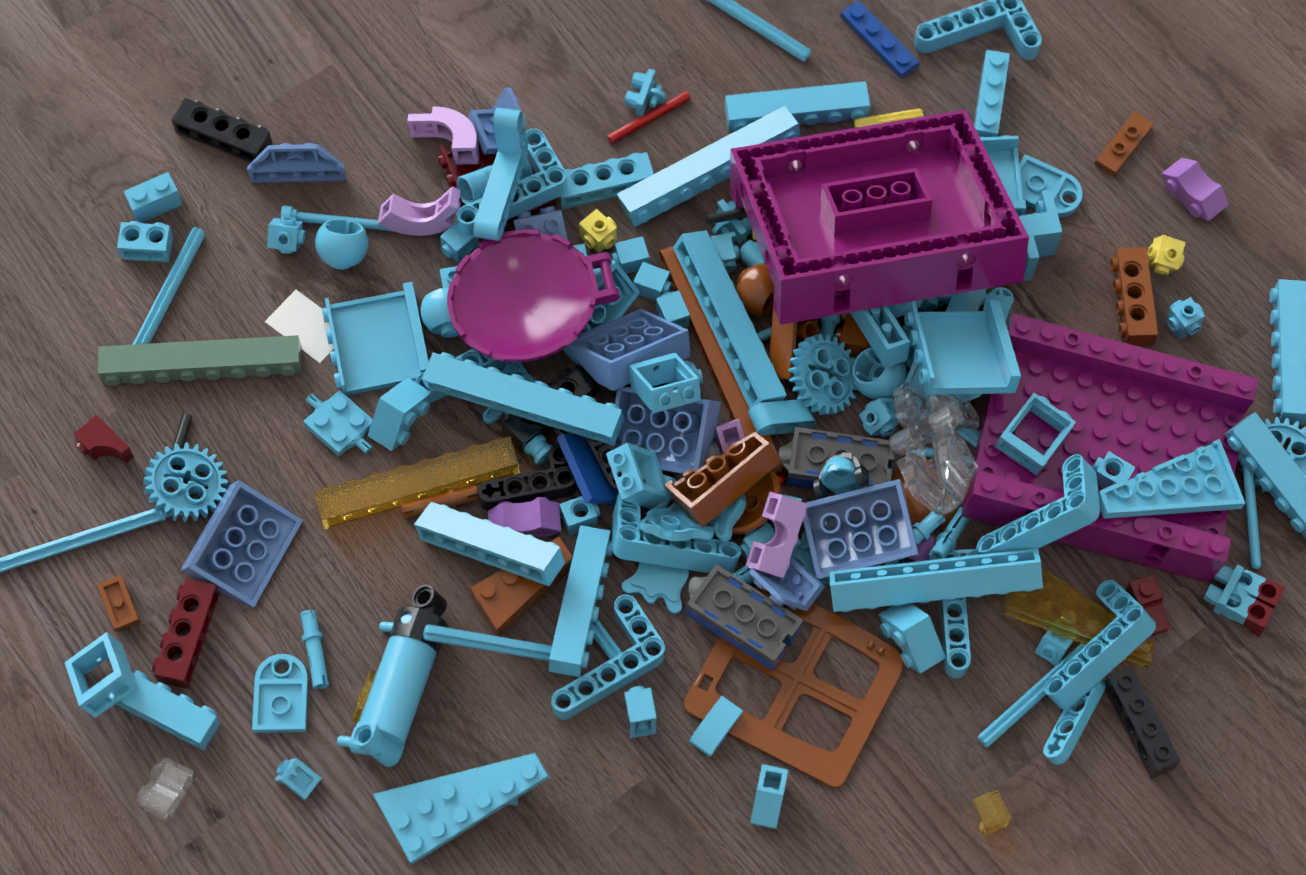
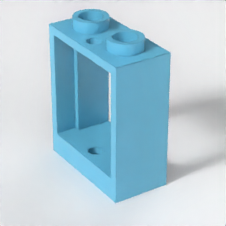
(669, 369)
(1022, 452)
(636, 468)
(118, 683)

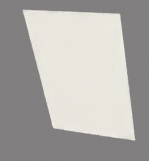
(303, 318)

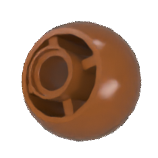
(756, 290)

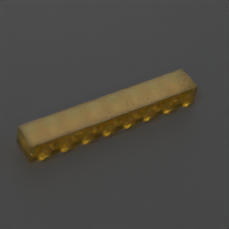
(426, 478)

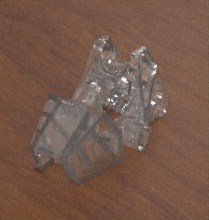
(947, 478)

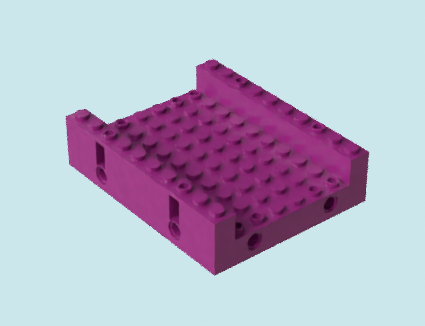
(878, 215)
(1125, 403)

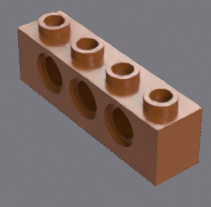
(1136, 263)

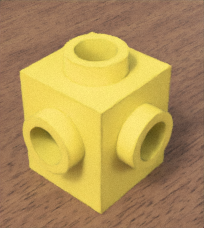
(598, 231)
(1166, 254)

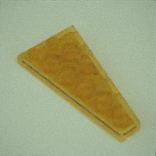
(1067, 613)

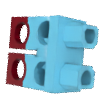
(1246, 597)

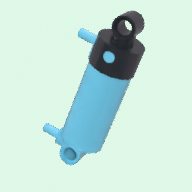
(399, 680)

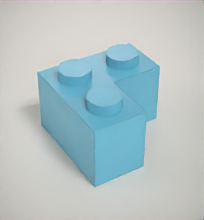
(397, 412)
(914, 634)

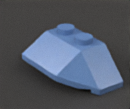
(295, 164)

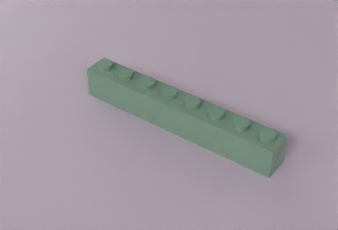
(199, 360)

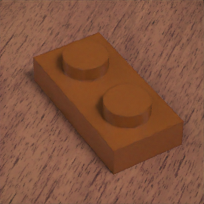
(118, 603)

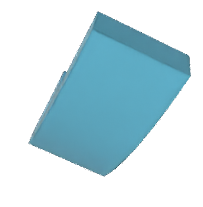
(716, 726)

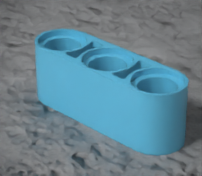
(780, 417)

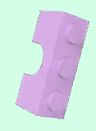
(787, 517)

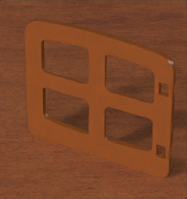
(799, 680)

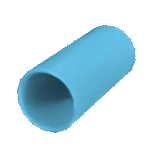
(474, 183)

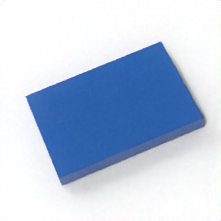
(587, 470)

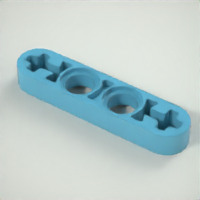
(1060, 745)

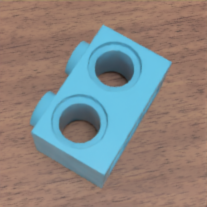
(144, 247)

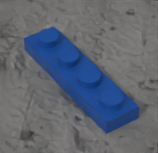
(879, 39)

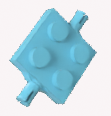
(339, 423)

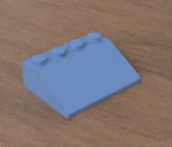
(626, 341)
(676, 434)
(860, 528)
(242, 544)

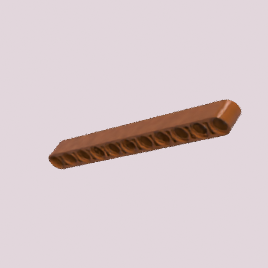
(713, 356)

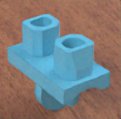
(647, 93)
(741, 228)

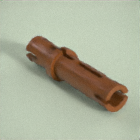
(450, 498)

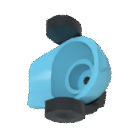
(841, 475)

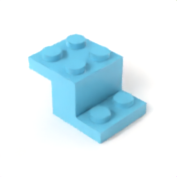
(1043, 232)

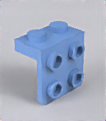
(483, 120)
(547, 221)
(795, 590)

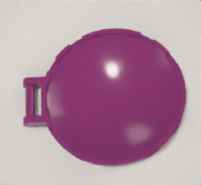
(526, 295)

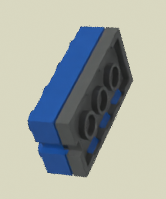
(812, 448)
(742, 616)

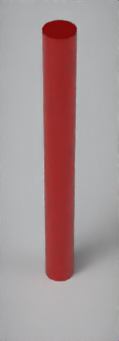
(649, 117)

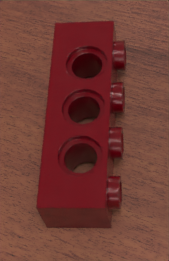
(180, 672)

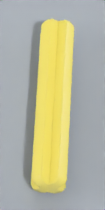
(860, 122)

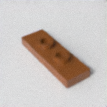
(1124, 143)

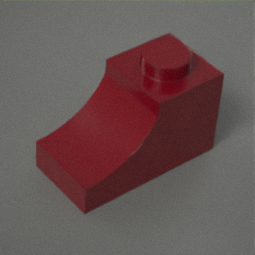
(100, 440)
(1149, 596)

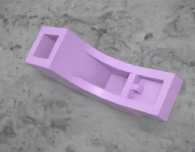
(450, 126)
(417, 218)

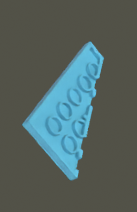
(1180, 485)
(444, 807)

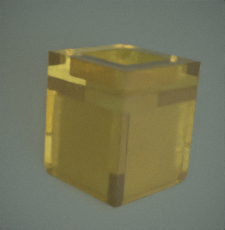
(992, 812)

